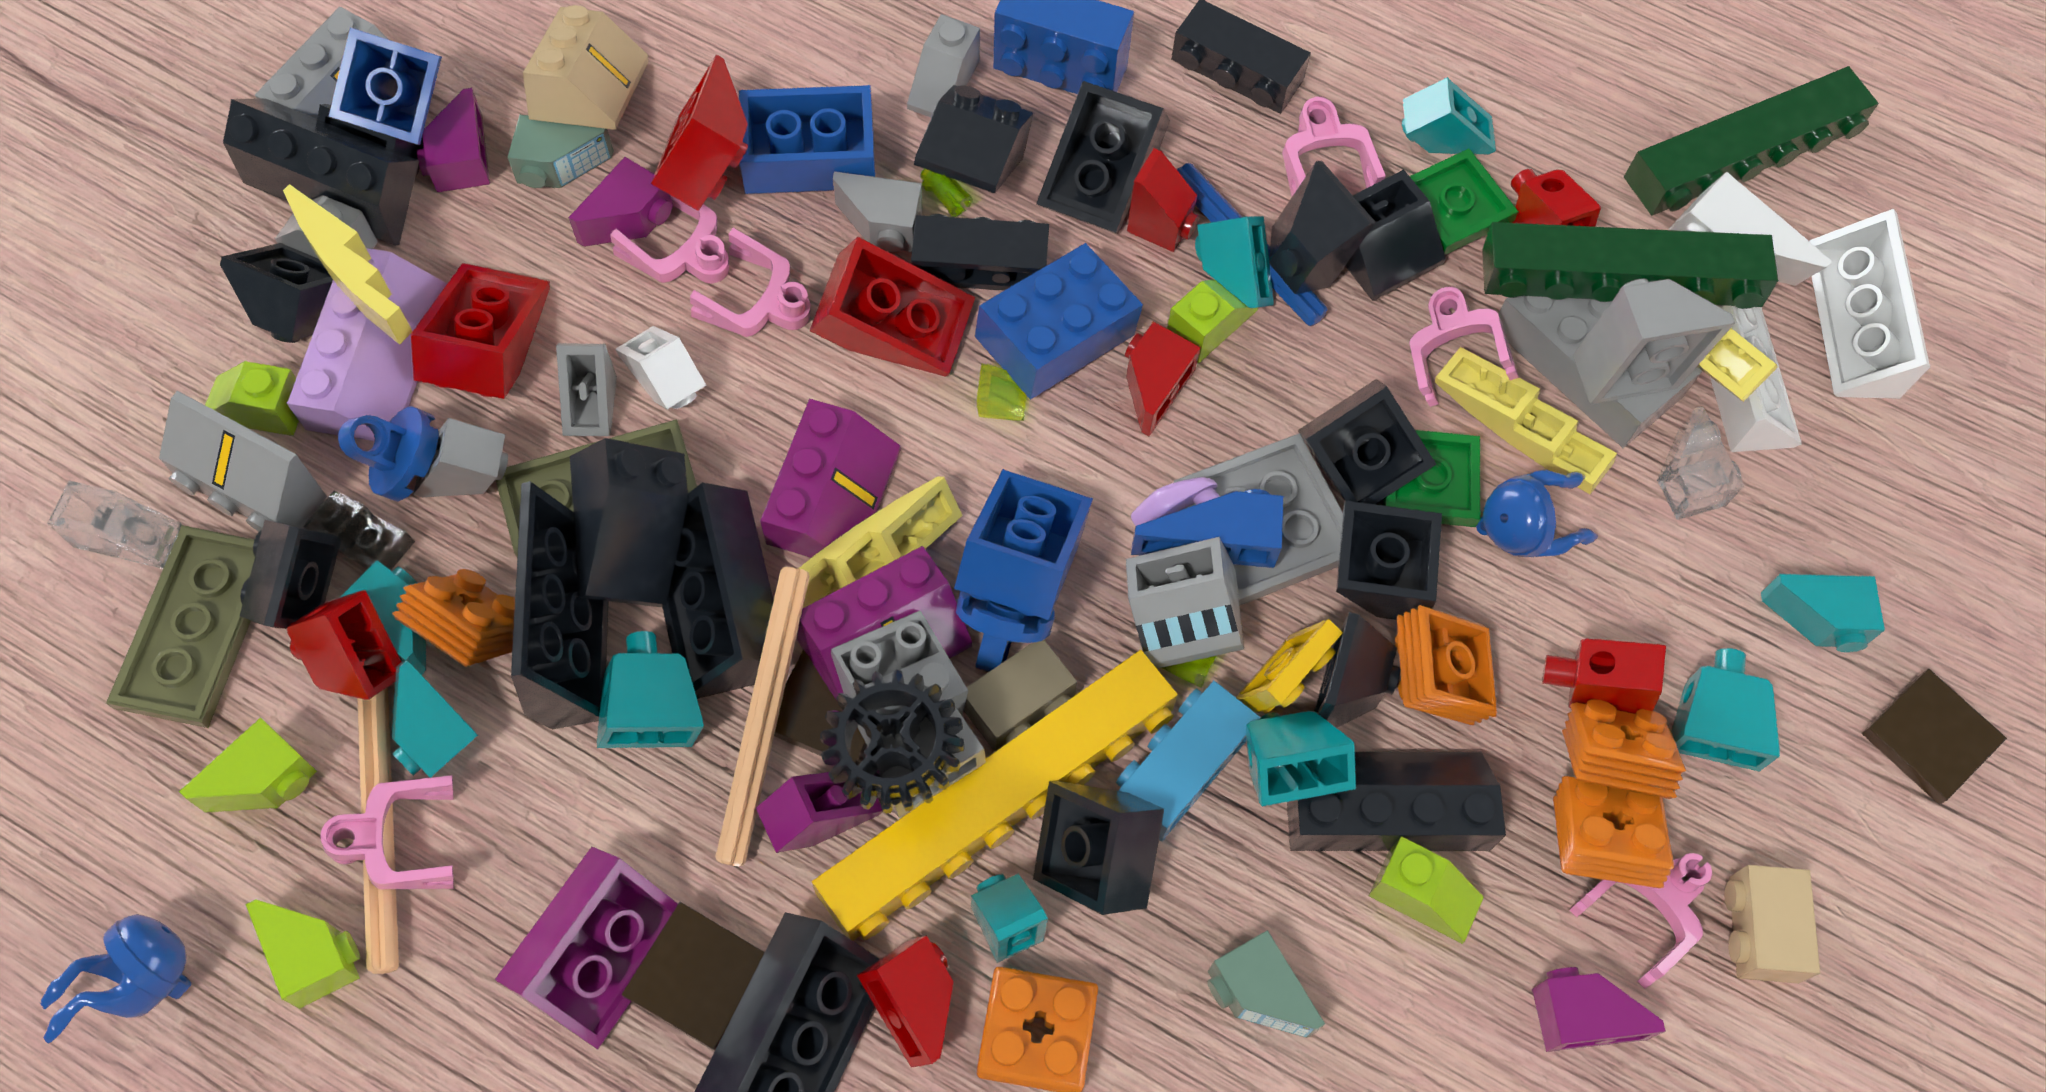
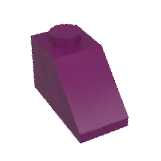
(456, 146)
(623, 203)
(810, 812)
(1589, 1012)

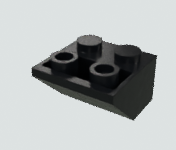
(1401, 241)

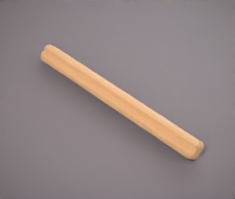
(762, 717)
(375, 768)

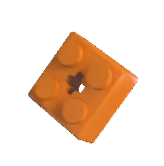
(459, 616)
(1445, 666)
(1623, 749)
(1612, 834)
(1007, 1049)

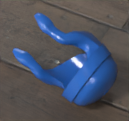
(1523, 518)
(141, 958)

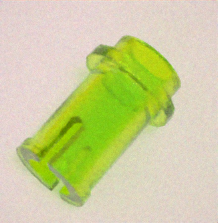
(947, 191)

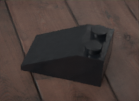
(1101, 156)
(627, 520)

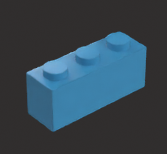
(1189, 754)

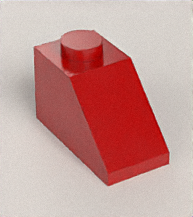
(1162, 204)
(1157, 372)
(912, 997)

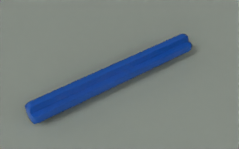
(1216, 209)

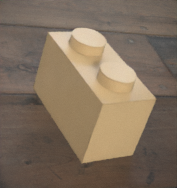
(1772, 924)

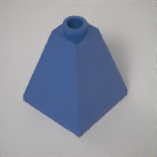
(385, 86)

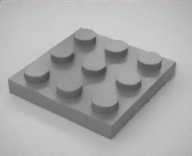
(1309, 513)

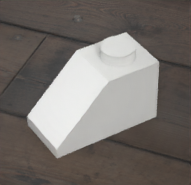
(662, 367)

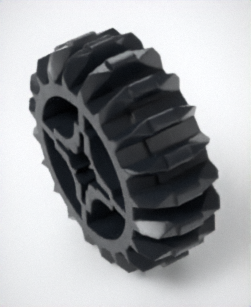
(862, 712)

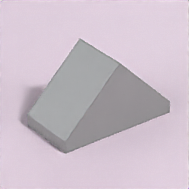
(586, 389)

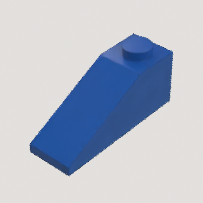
(1244, 521)

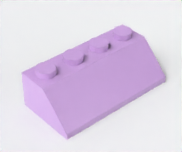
(354, 364)

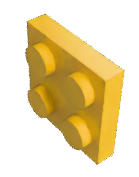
(1281, 676)

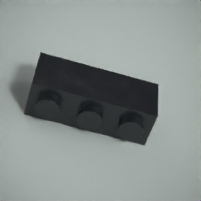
(1240, 56)
(979, 250)

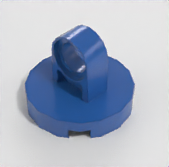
(399, 450)
(1000, 628)

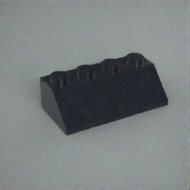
(285, 147)
(719, 592)
(1424, 796)
(796, 1014)

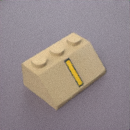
(583, 70)

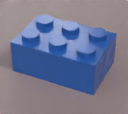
(1063, 42)
(805, 136)
(1057, 320)
(1023, 544)

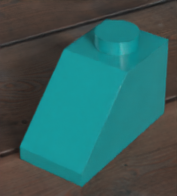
(1447, 120)
(1237, 258)
(384, 592)
(1828, 608)
(425, 724)
(1008, 915)

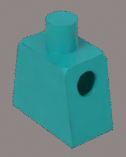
(647, 699)
(1728, 715)
(1298, 757)

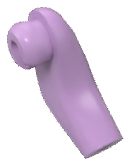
(1174, 498)

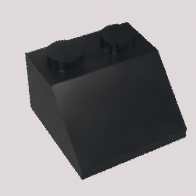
(974, 138)
(1367, 445)
(1388, 558)
(288, 574)
(1098, 846)

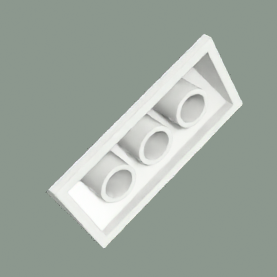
(1869, 310)
(1766, 415)

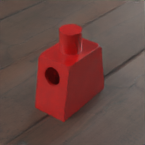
(1553, 200)
(345, 647)
(1610, 671)

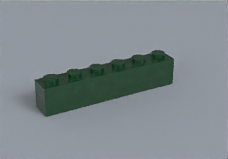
(1751, 140)
(1600, 260)

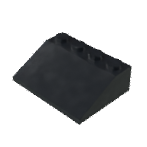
(556, 634)

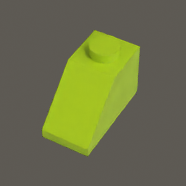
(1208, 316)
(255, 397)
(250, 774)
(1427, 889)
(303, 953)

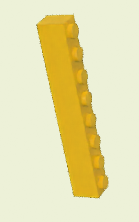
(987, 802)

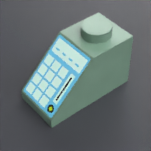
(556, 152)
(1263, 988)

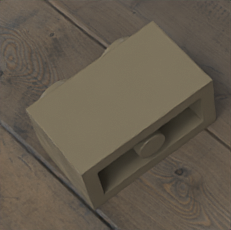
(1018, 693)

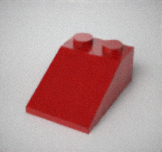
(704, 140)
(892, 310)
(478, 331)

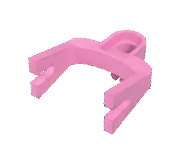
(1322, 128)
(700, 255)
(774, 303)
(1451, 326)
(367, 833)
(1672, 903)

